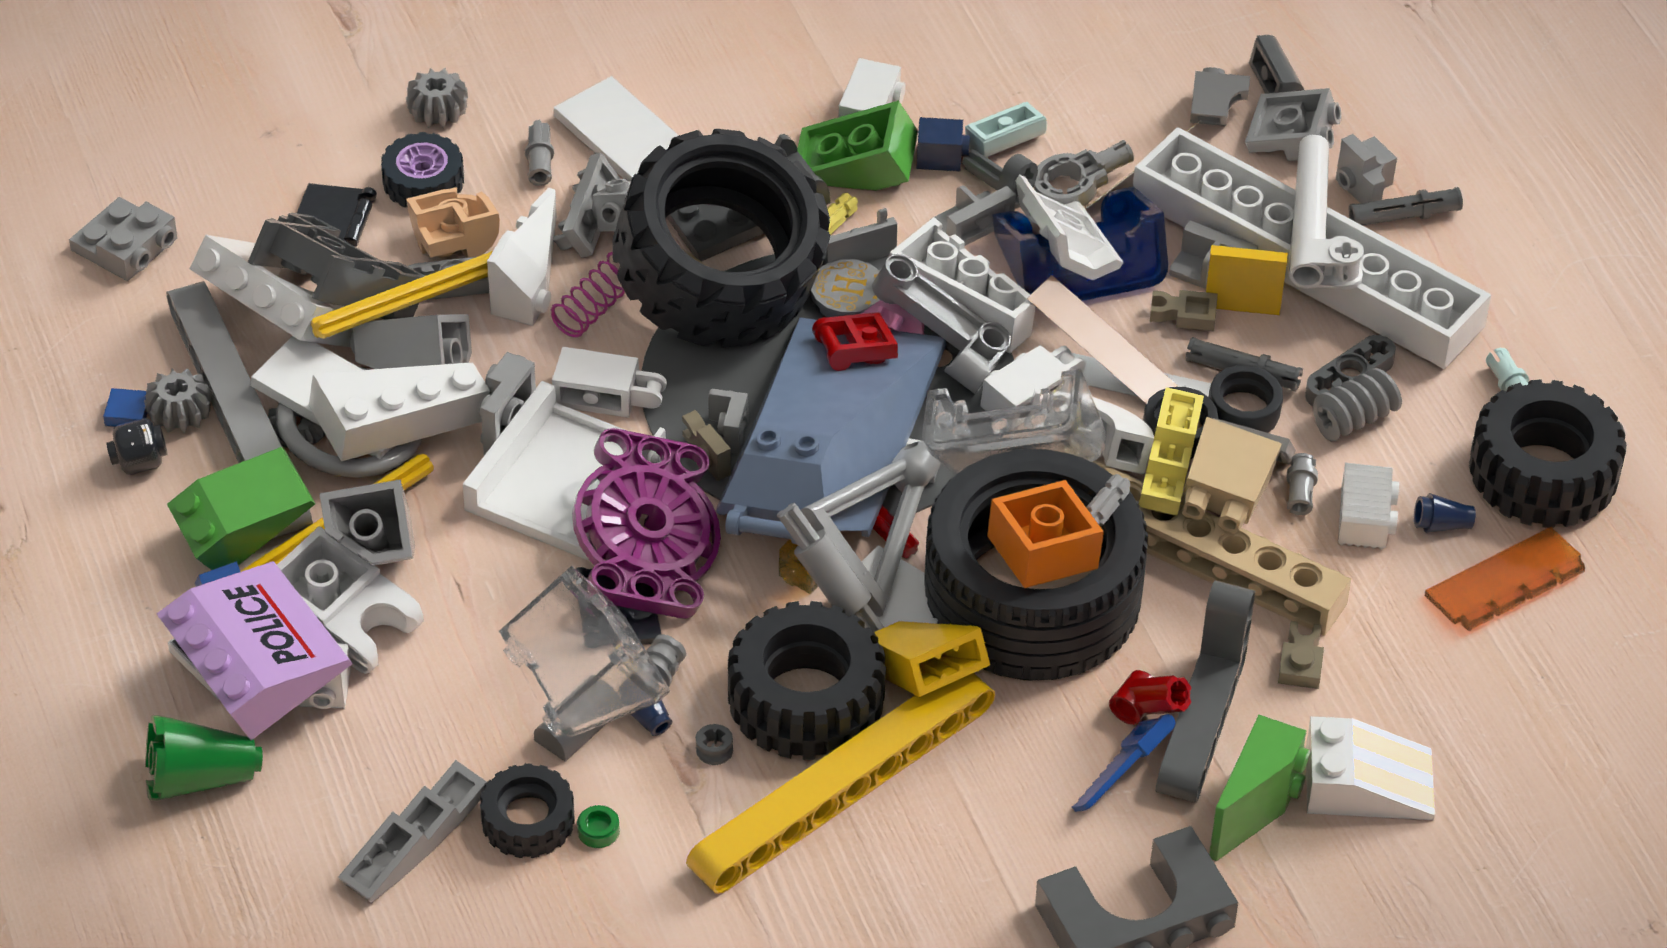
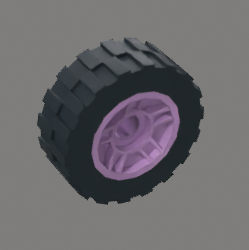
(421, 166)

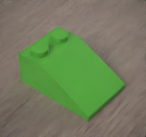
(862, 148)
(240, 508)
(1259, 784)

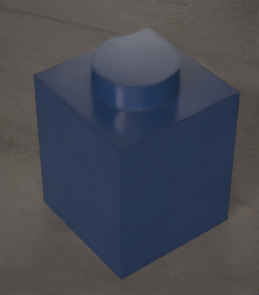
(941, 144)

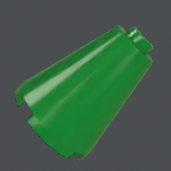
(196, 758)

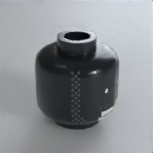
(137, 446)

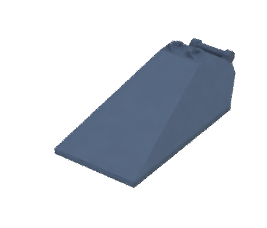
(826, 431)

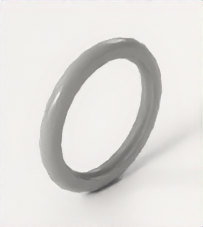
(332, 464)

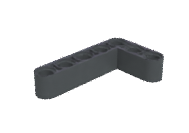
(1212, 690)

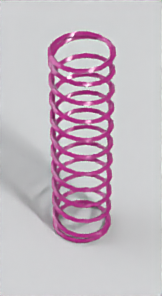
(557, 321)

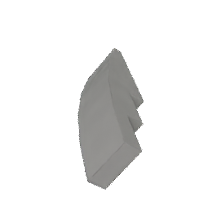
(414, 833)

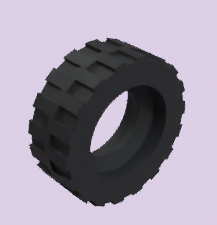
(524, 782)

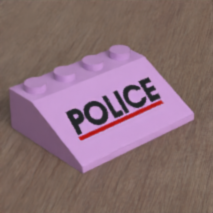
(255, 644)

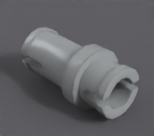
(1302, 478)

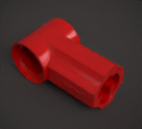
(1148, 695)

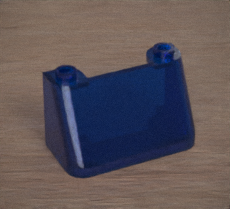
(1129, 224)

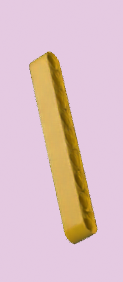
(836, 782)

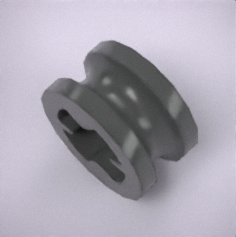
(714, 755)

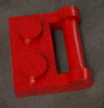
(868, 339)

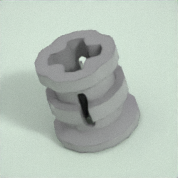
(666, 656)

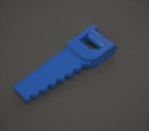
(1137, 744)

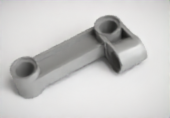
(979, 341)

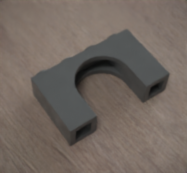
(1198, 893)

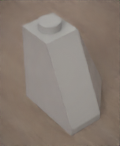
(413, 341)
(370, 521)

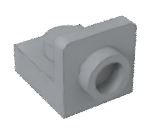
(732, 414)

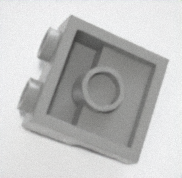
(1288, 117)
(125, 237)
(510, 387)

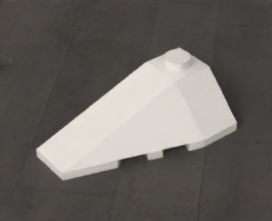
(522, 264)

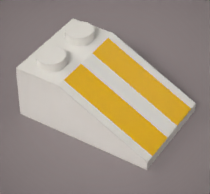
(1366, 772)

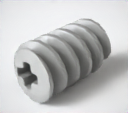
(1356, 403)

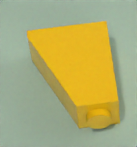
(931, 654)

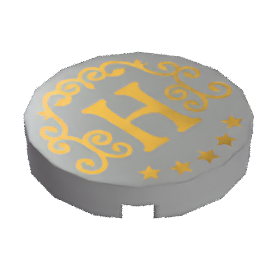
(844, 287)

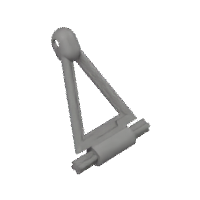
(829, 555)

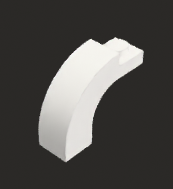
(1127, 436)

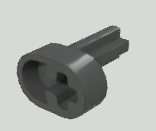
(1000, 177)

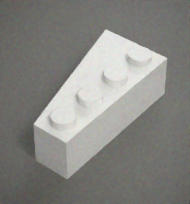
(970, 280)

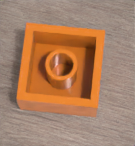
(1045, 533)

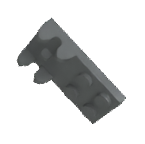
(715, 228)

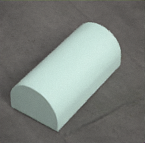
(1006, 129)

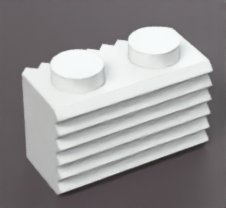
(1366, 505)

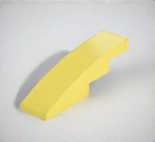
(1171, 451)

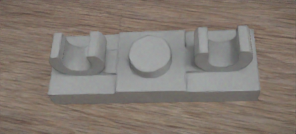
(581, 226)

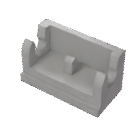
(865, 242)

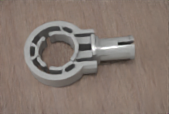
(1086, 167)

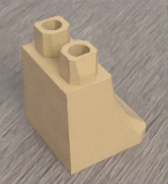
(1228, 474)

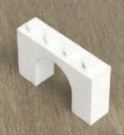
(259, 288)

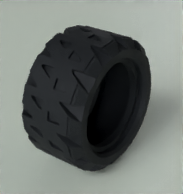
(733, 174)

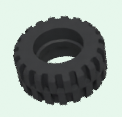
(1541, 488)
(809, 639)

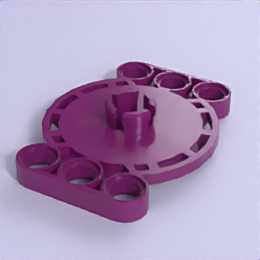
(676, 520)

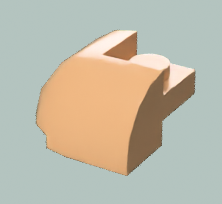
(453, 222)

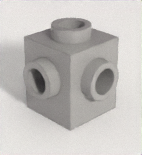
(608, 204)

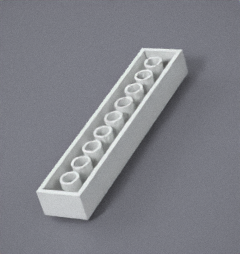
(1399, 291)

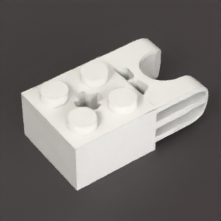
(348, 595)

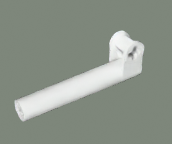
(1313, 257)

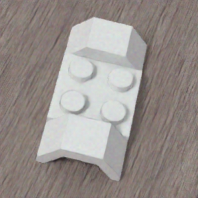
(1071, 233)

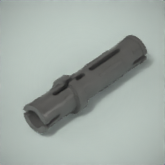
(1410, 206)
(1224, 357)

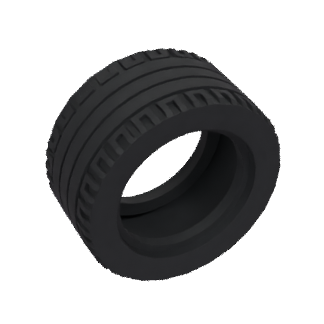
(1028, 629)

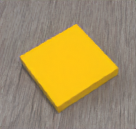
(1247, 279)

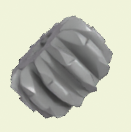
(437, 97)
(178, 400)

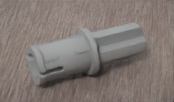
(539, 153)

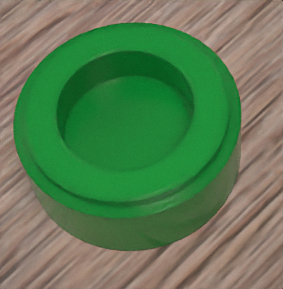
(598, 826)

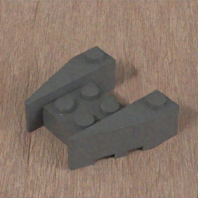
(338, 268)

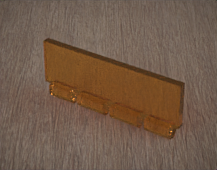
(1506, 579)

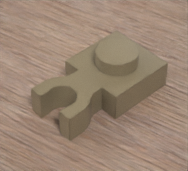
(1190, 309)
(711, 442)
(1301, 658)

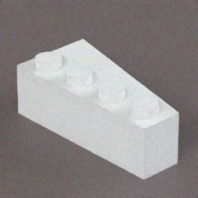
(394, 405)

